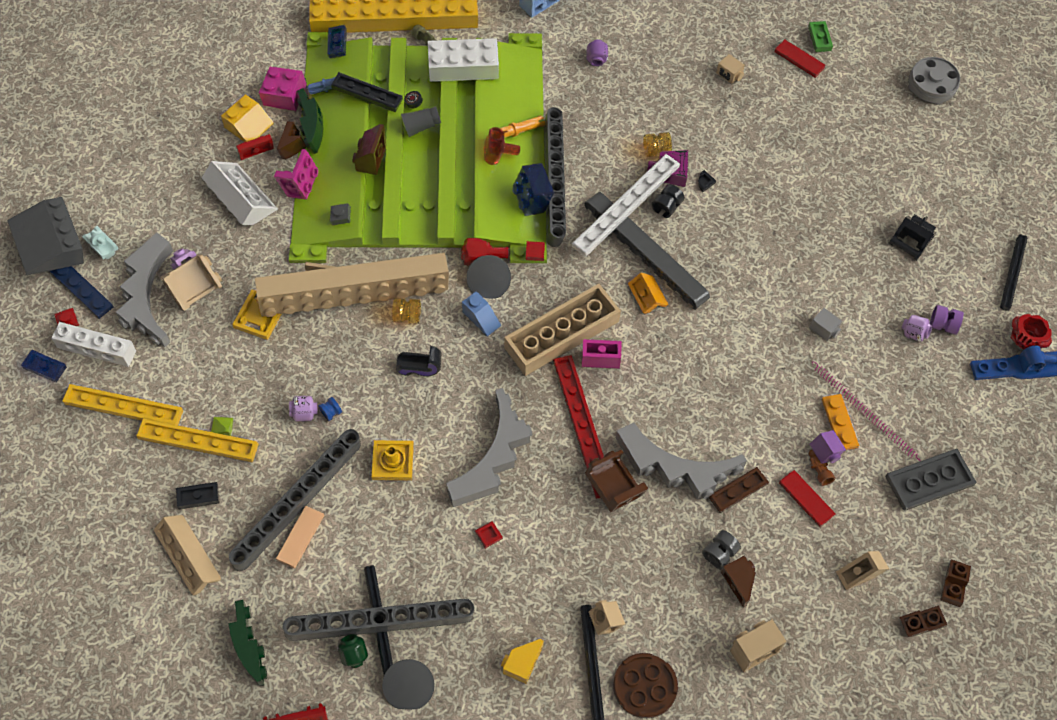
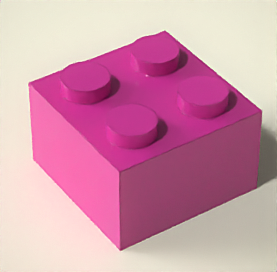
(281, 88)

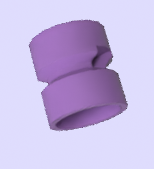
(946, 319)

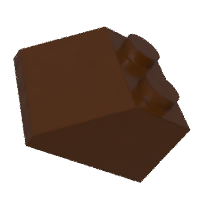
(370, 150)

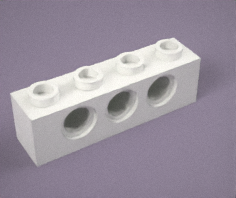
(93, 344)

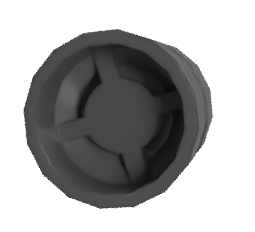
(723, 548)

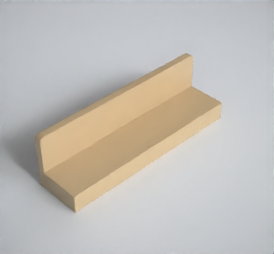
(186, 553)

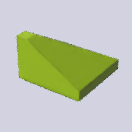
(222, 425)

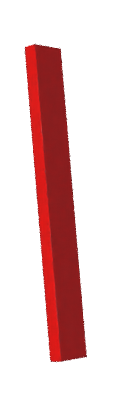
(578, 411)

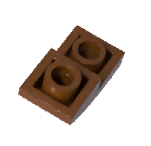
(955, 583)
(923, 621)

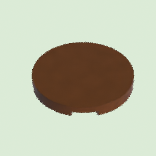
(645, 685)

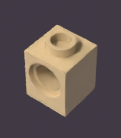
(606, 617)

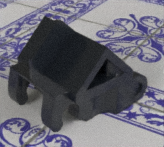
(917, 229)

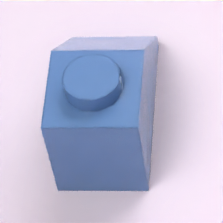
(480, 313)

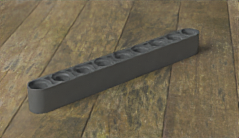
(555, 171)
(652, 255)
(294, 508)
(370, 626)

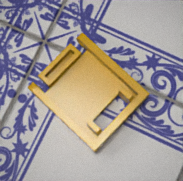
(251, 313)

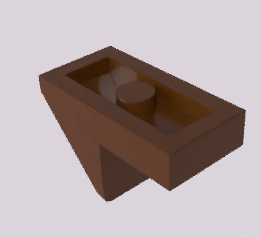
(290, 141)

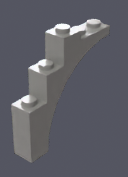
(136, 290)
(700, 476)
(482, 479)

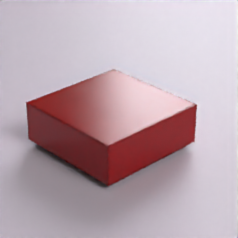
(535, 251)
(488, 534)

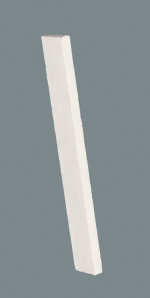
(625, 205)

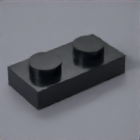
(197, 495)

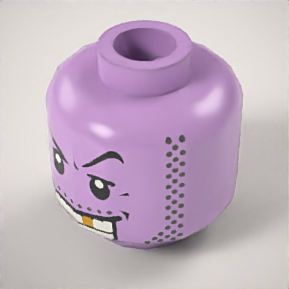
(917, 328)
(302, 408)

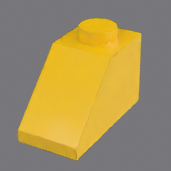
(522, 660)

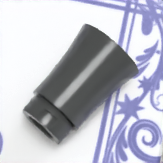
(420, 120)

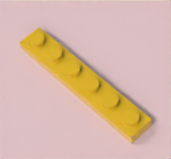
(121, 405)
(197, 440)

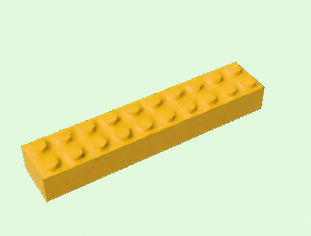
(392, 14)

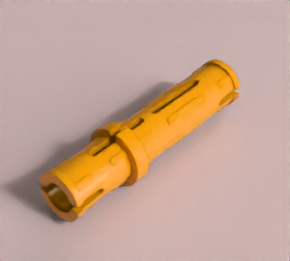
(514, 129)

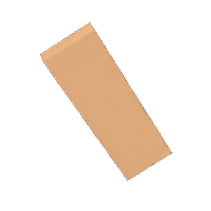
(300, 537)

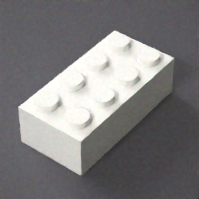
(463, 59)

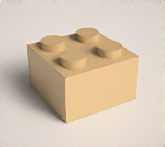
(757, 645)

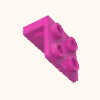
(300, 181)

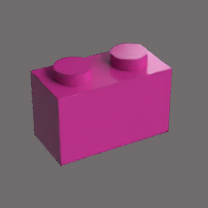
(601, 354)

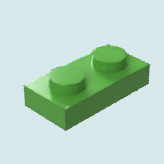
(820, 36)

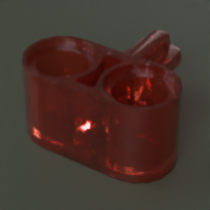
(496, 146)

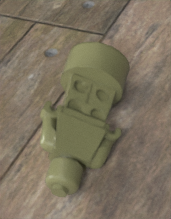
(421, 33)

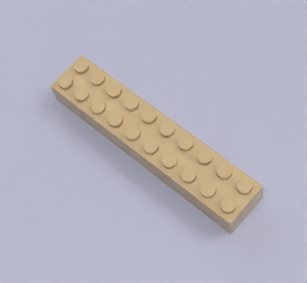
(352, 284)

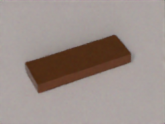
(738, 489)

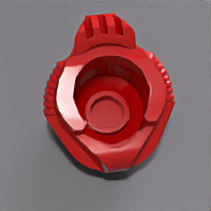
(1031, 331)

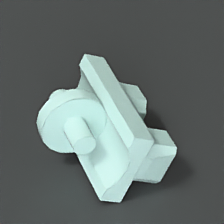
(101, 243)

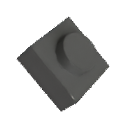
(340, 214)

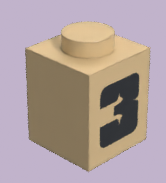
(730, 69)

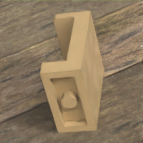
(191, 281)

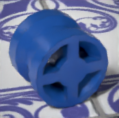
(330, 408)

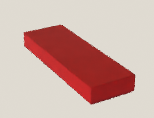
(800, 58)
(807, 498)

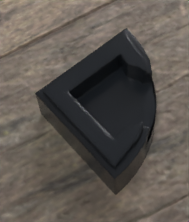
(705, 181)

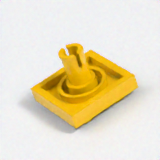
(392, 460)

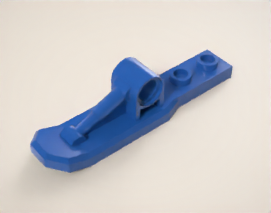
(1027, 365)

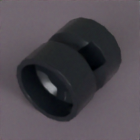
(668, 200)

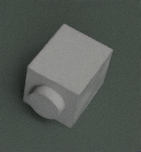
(826, 324)

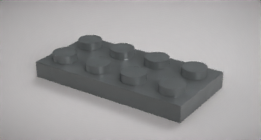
(930, 479)

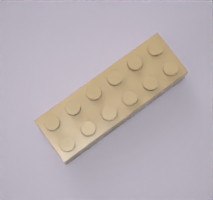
(561, 329)

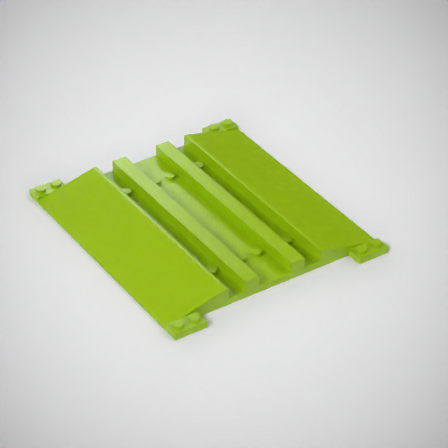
(428, 185)

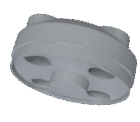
(934, 80)

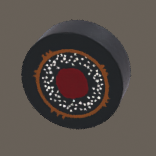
(413, 99)

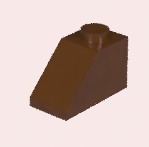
(740, 578)

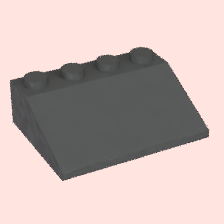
(46, 237)

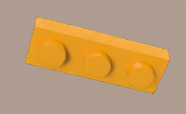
(840, 420)

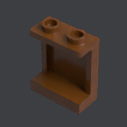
(614, 481)

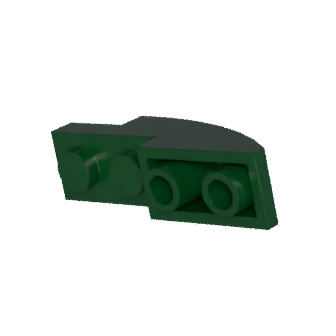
(311, 122)
(248, 650)

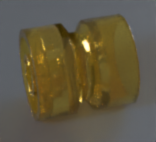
(650, 143)
(406, 310)

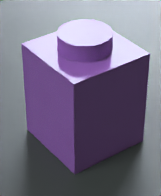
(827, 447)

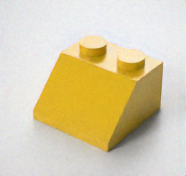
(246, 119)

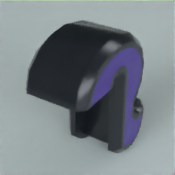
(419, 363)

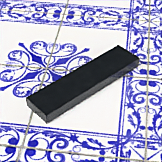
(366, 92)

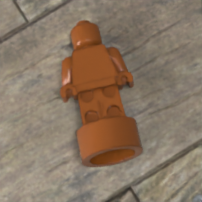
(824, 475)

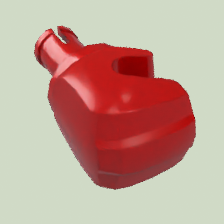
(475, 248)

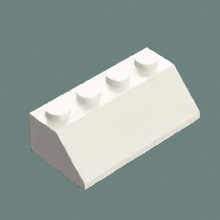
(238, 192)

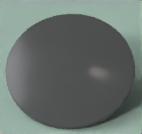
(489, 276)
(408, 684)

